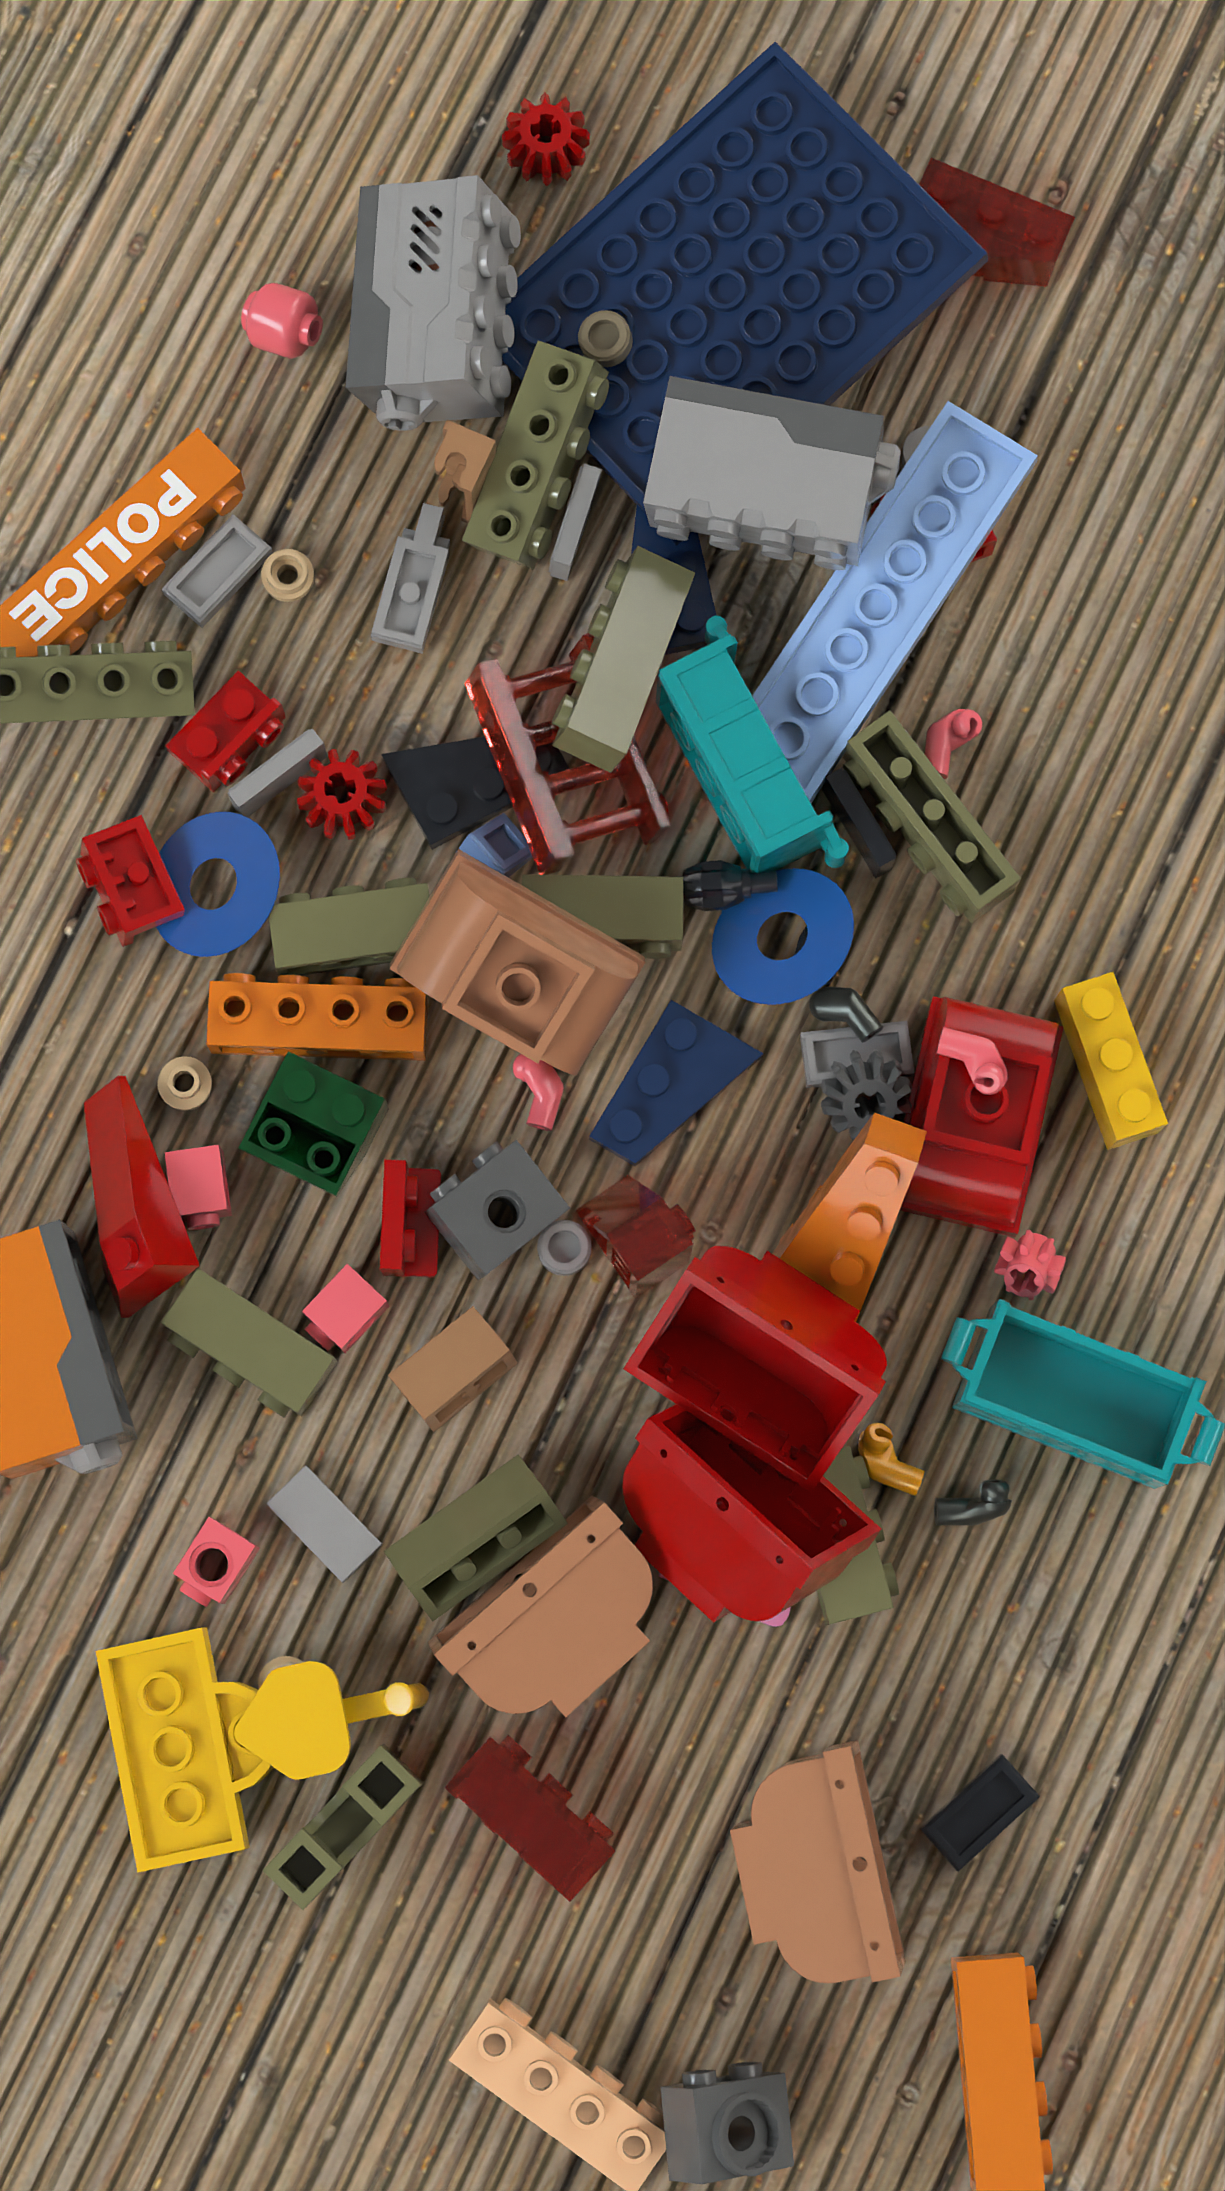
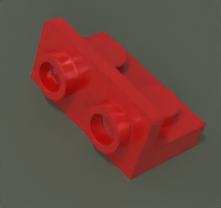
(227, 732)
(128, 879)
(407, 1233)

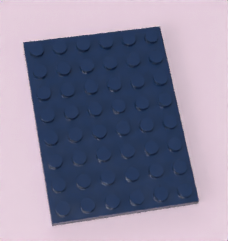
(746, 257)

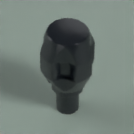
(723, 885)

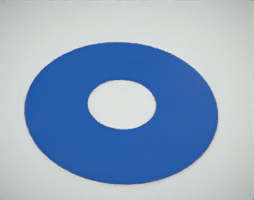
(257, 873)
(784, 981)

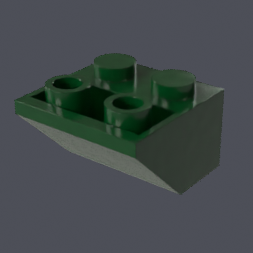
(314, 1124)

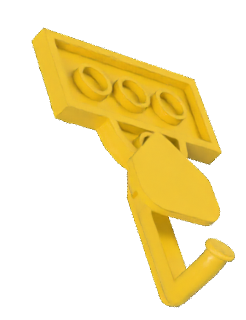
(198, 1742)

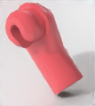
(949, 734)
(979, 1057)
(546, 1089)

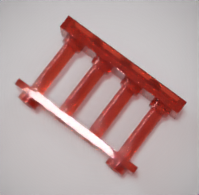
(534, 790)

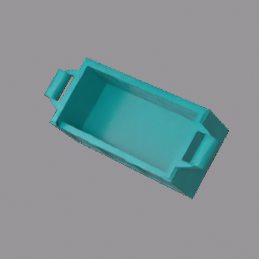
(741, 760)
(1079, 1395)

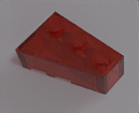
(1016, 231)
(639, 1233)
(533, 1815)

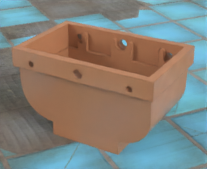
(516, 965)
(556, 1625)
(808, 1875)

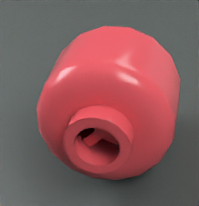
(281, 320)

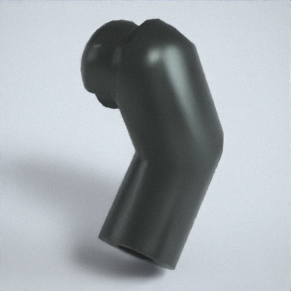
(845, 1006)
(974, 1511)

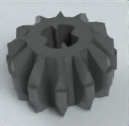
(866, 1077)

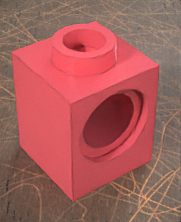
(199, 1185)
(343, 1310)
(238, 1551)

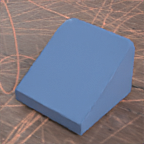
(498, 846)

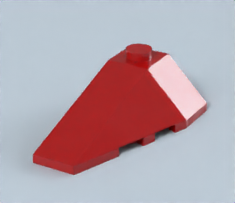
(137, 1217)

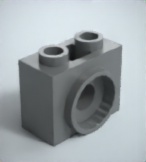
(501, 1176)
(726, 2124)

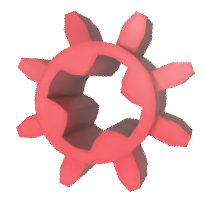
(1030, 1265)

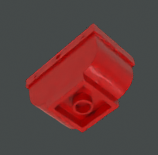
(976, 1143)
(763, 1359)
(733, 1525)

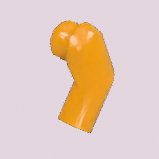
(882, 1462)

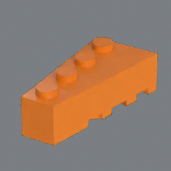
(854, 1211)

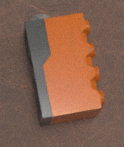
(55, 1360)

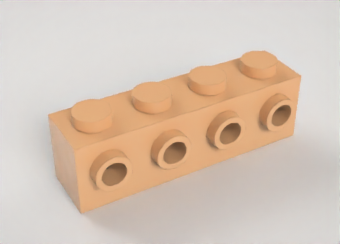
(562, 2095)

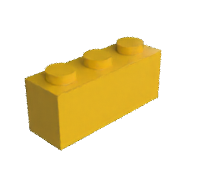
(1110, 1060)

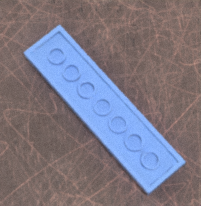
(881, 608)

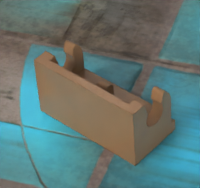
(467, 461)
(453, 1368)

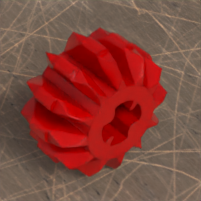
(555, 121)
(322, 800)

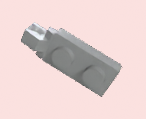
(413, 583)

